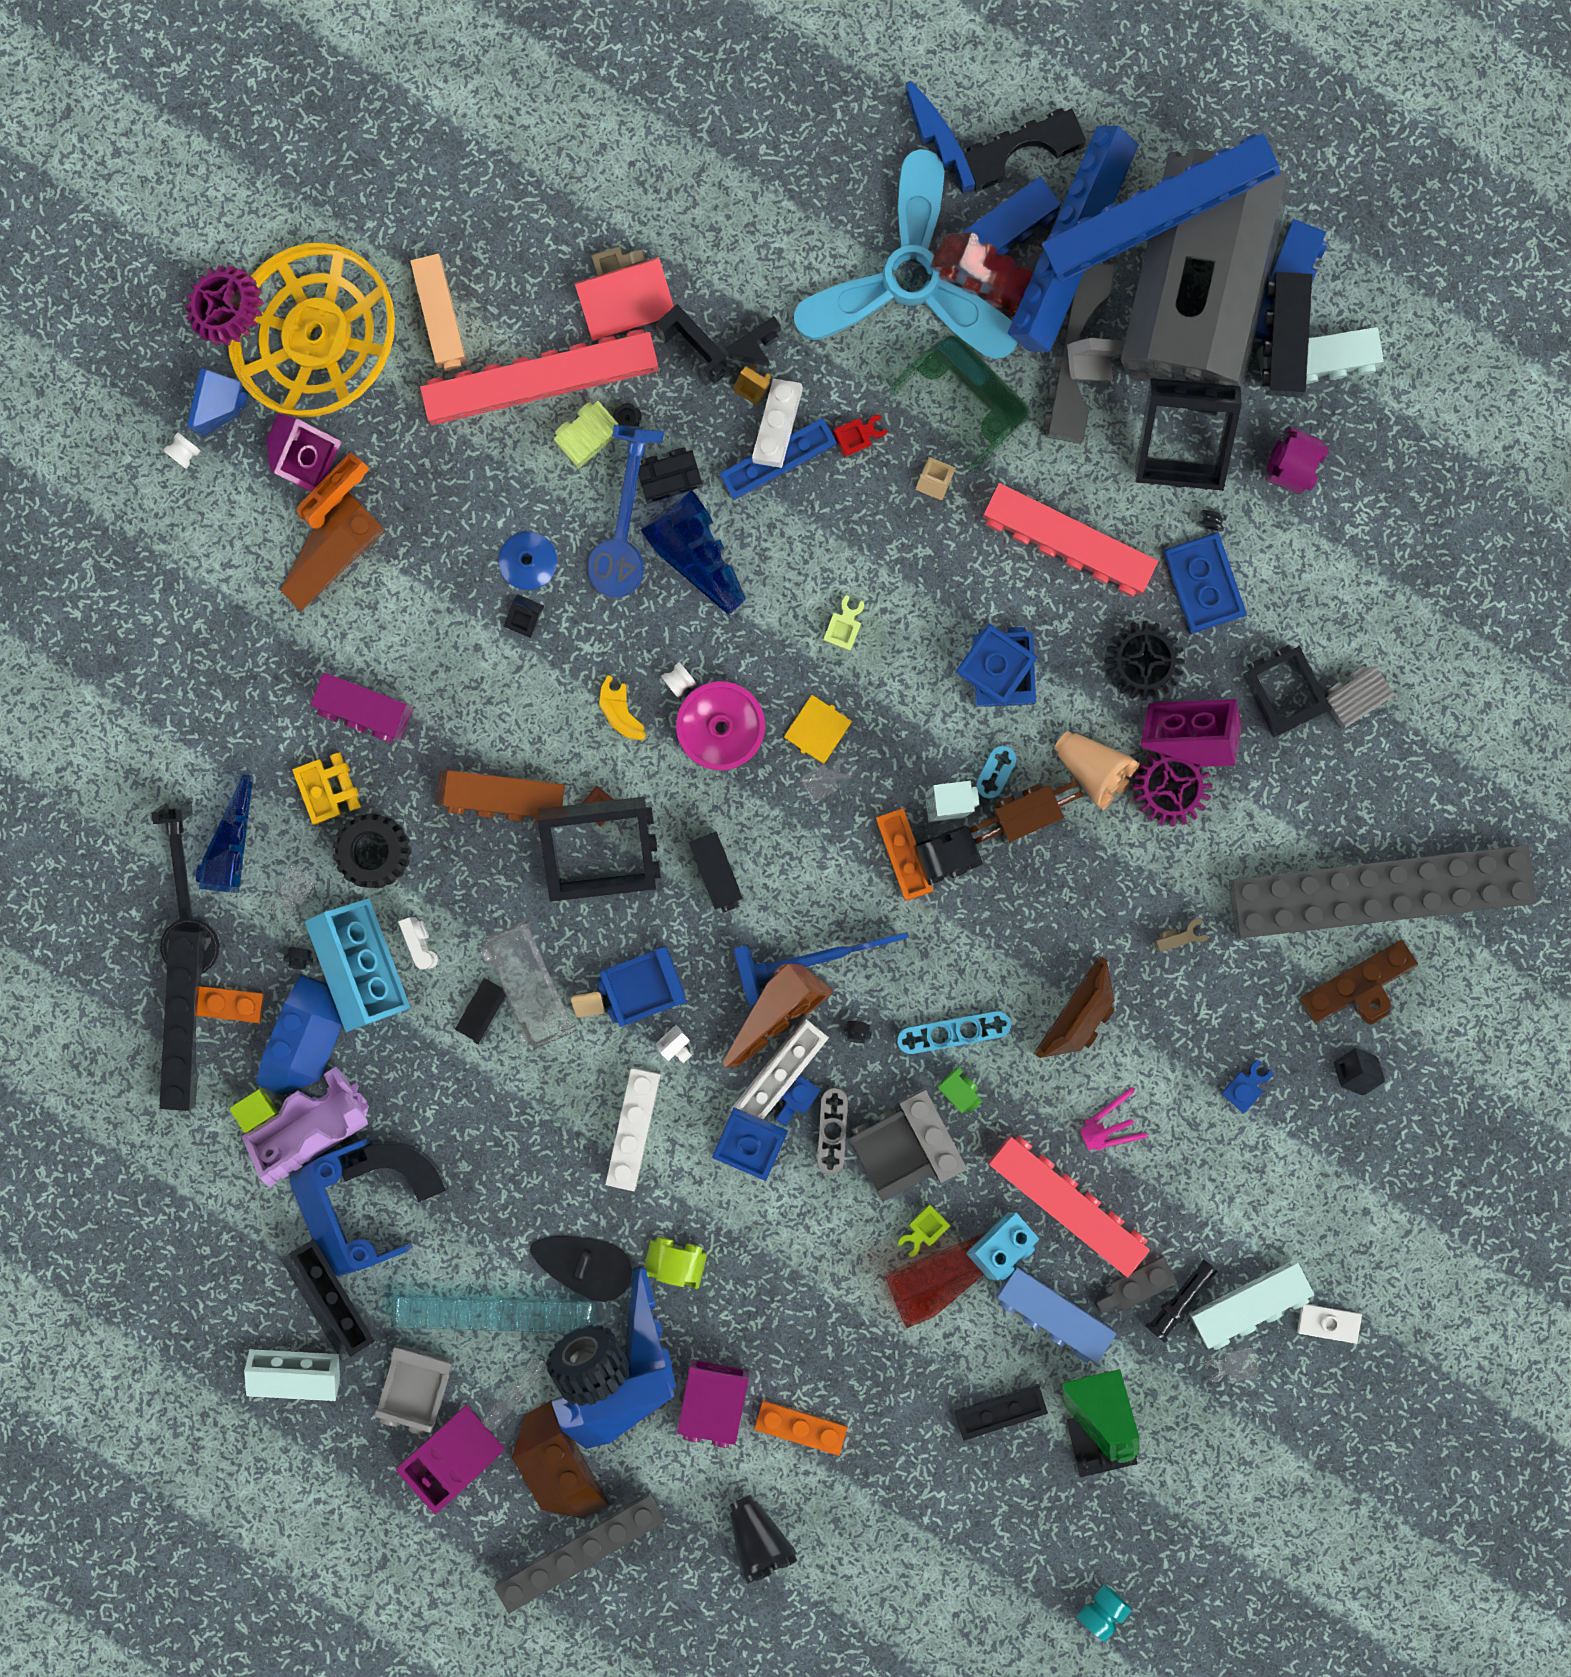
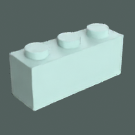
(292, 1375)

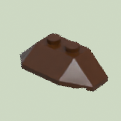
(1081, 1015)
(555, 1467)

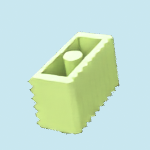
(586, 434)

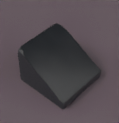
(523, 615)

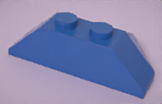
(301, 1039)

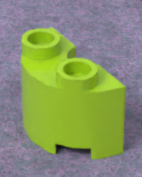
(675, 1264)

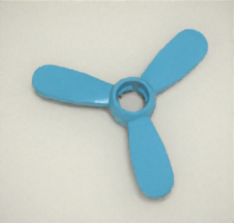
(962, 312)

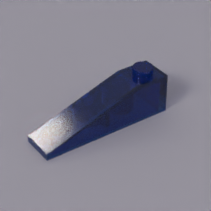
(686, 543)
(224, 857)

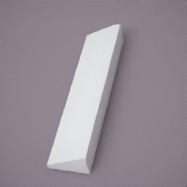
(782, 1070)

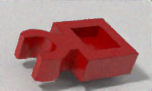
(855, 436)

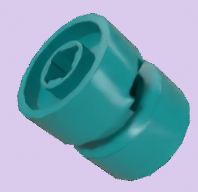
(1104, 1613)

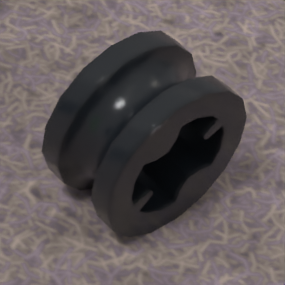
(1212, 520)

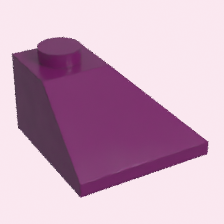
(300, 451)

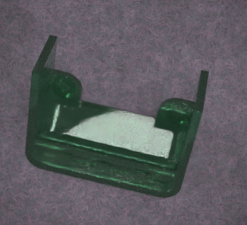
(1006, 408)

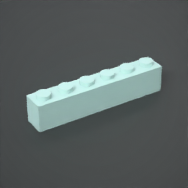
(951, 801)

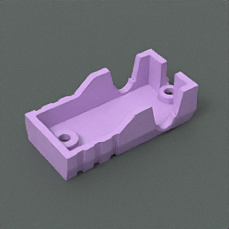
(306, 1128)

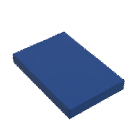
(1204, 583)

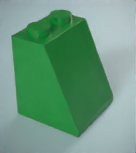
(1104, 1413)

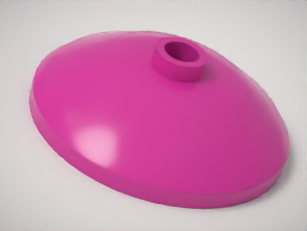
(715, 704)

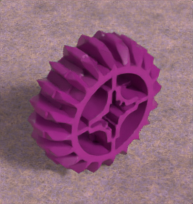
(215, 321)
(1176, 800)

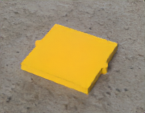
(817, 729)

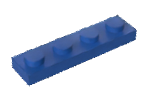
(801, 447)

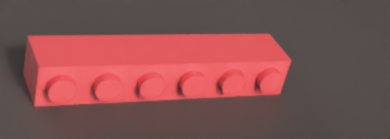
(1070, 540)
(1068, 1206)

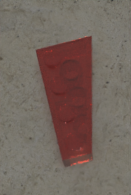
(981, 270)

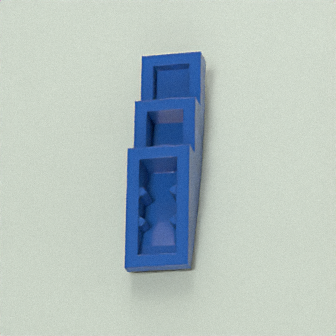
(934, 129)

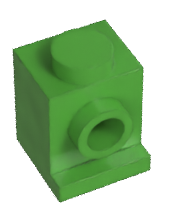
(960, 1091)

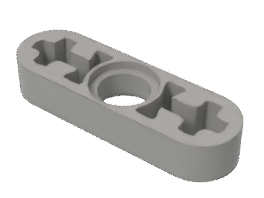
(838, 1153)

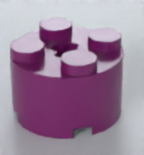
(1296, 460)

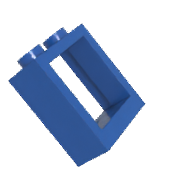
(1017, 698)

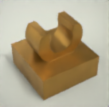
(751, 384)

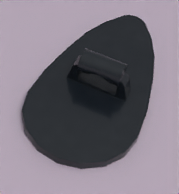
(585, 1265)

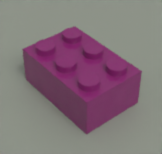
(361, 708)

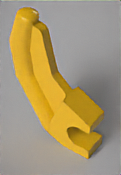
(616, 711)

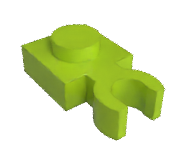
(927, 1227)

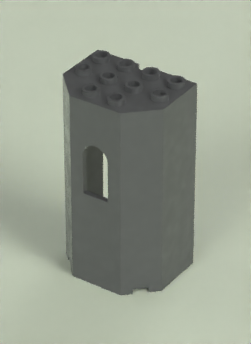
(1220, 340)

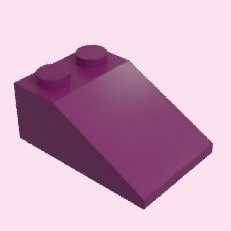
(1194, 731)

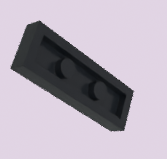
(1000, 1412)

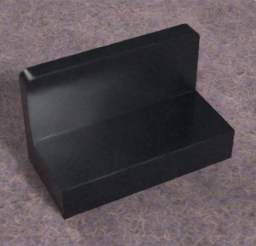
(482, 1011)

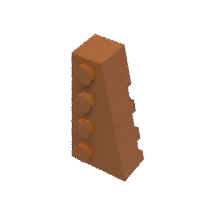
(496, 794)

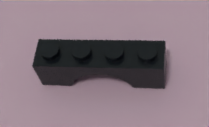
(1057, 135)

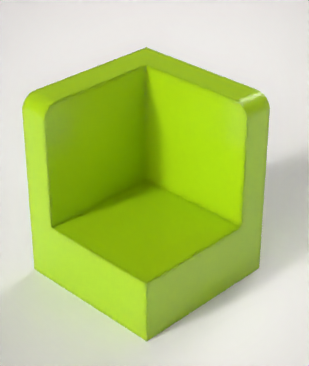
(254, 1110)

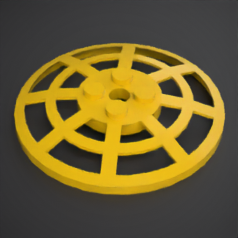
(305, 317)

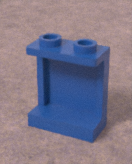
(641, 987)

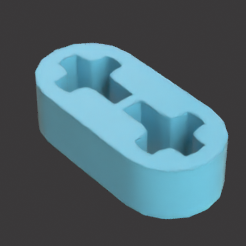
(989, 769)

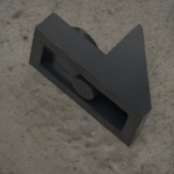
(747, 347)

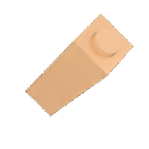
(438, 312)

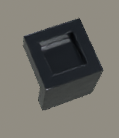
(1359, 1071)

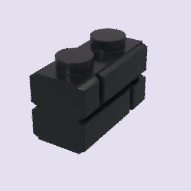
(669, 475)

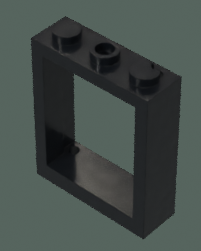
(1188, 396)
(591, 813)

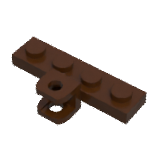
(1361, 986)

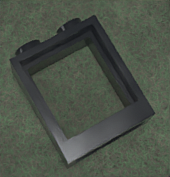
(1279, 727)
(716, 872)

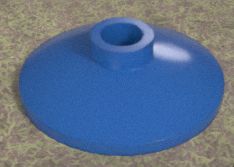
(532, 575)

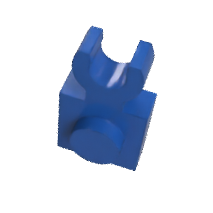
(1244, 1090)

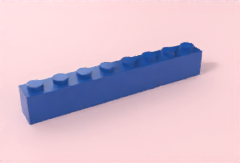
(1092, 190)
(1161, 207)

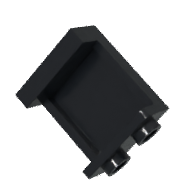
(678, 321)

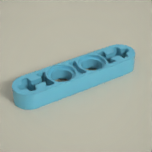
(954, 1035)

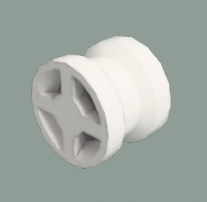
(182, 450)
(679, 680)

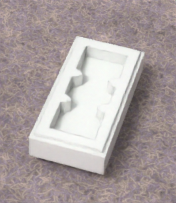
(1329, 1323)

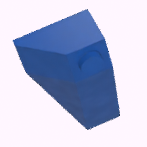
(644, 1331)
(612, 1417)

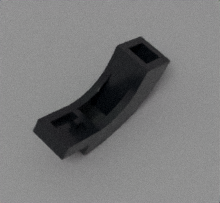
(410, 1161)

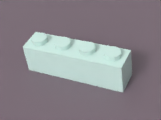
(1340, 354)
(1252, 1304)

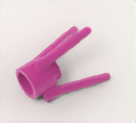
(1096, 1135)

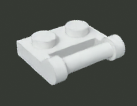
(415, 935)

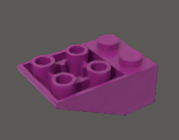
(450, 1459)

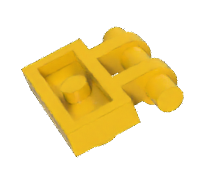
(318, 792)

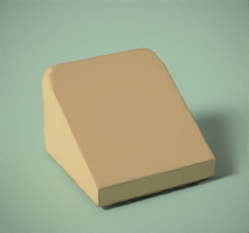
(935, 478)
(588, 1004)

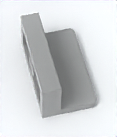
(1092, 358)

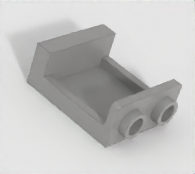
(414, 1389)

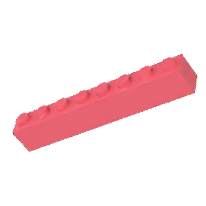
(539, 378)

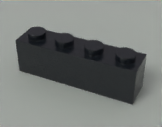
(1288, 334)
(327, 1300)

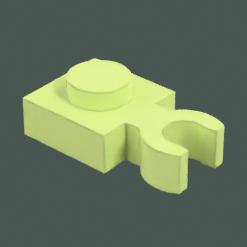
(843, 628)

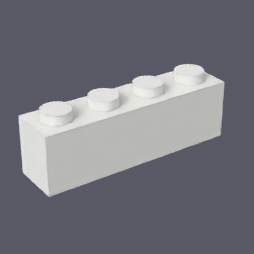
(633, 1129)

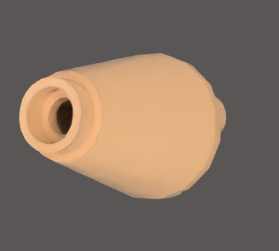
(1096, 767)

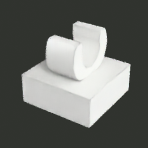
(674, 1044)

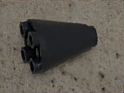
(758, 1541)

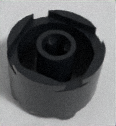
(948, 855)

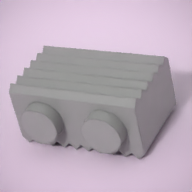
(1358, 696)

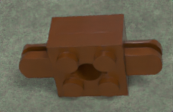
(1026, 814)

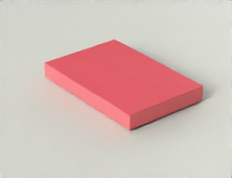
(624, 298)

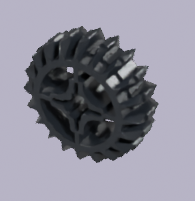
(1144, 646)

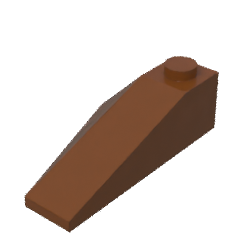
(330, 550)
(785, 997)

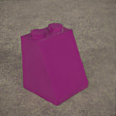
(713, 1403)

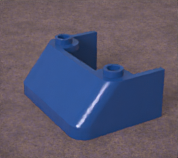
(310, 1191)

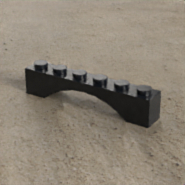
(183, 980)

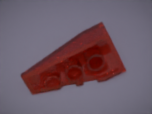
(933, 1281)

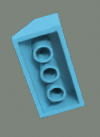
(357, 964)

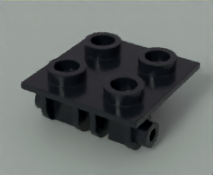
(1088, 1455)

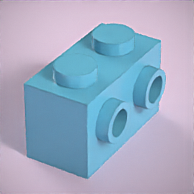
(1003, 1247)

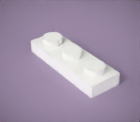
(777, 423)

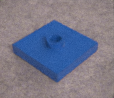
(996, 664)
(749, 1144)

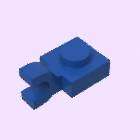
(798, 1097)

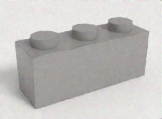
(932, 1135)

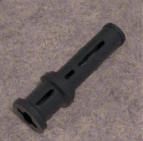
(1173, 1311)

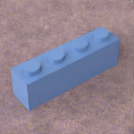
(1055, 1314)

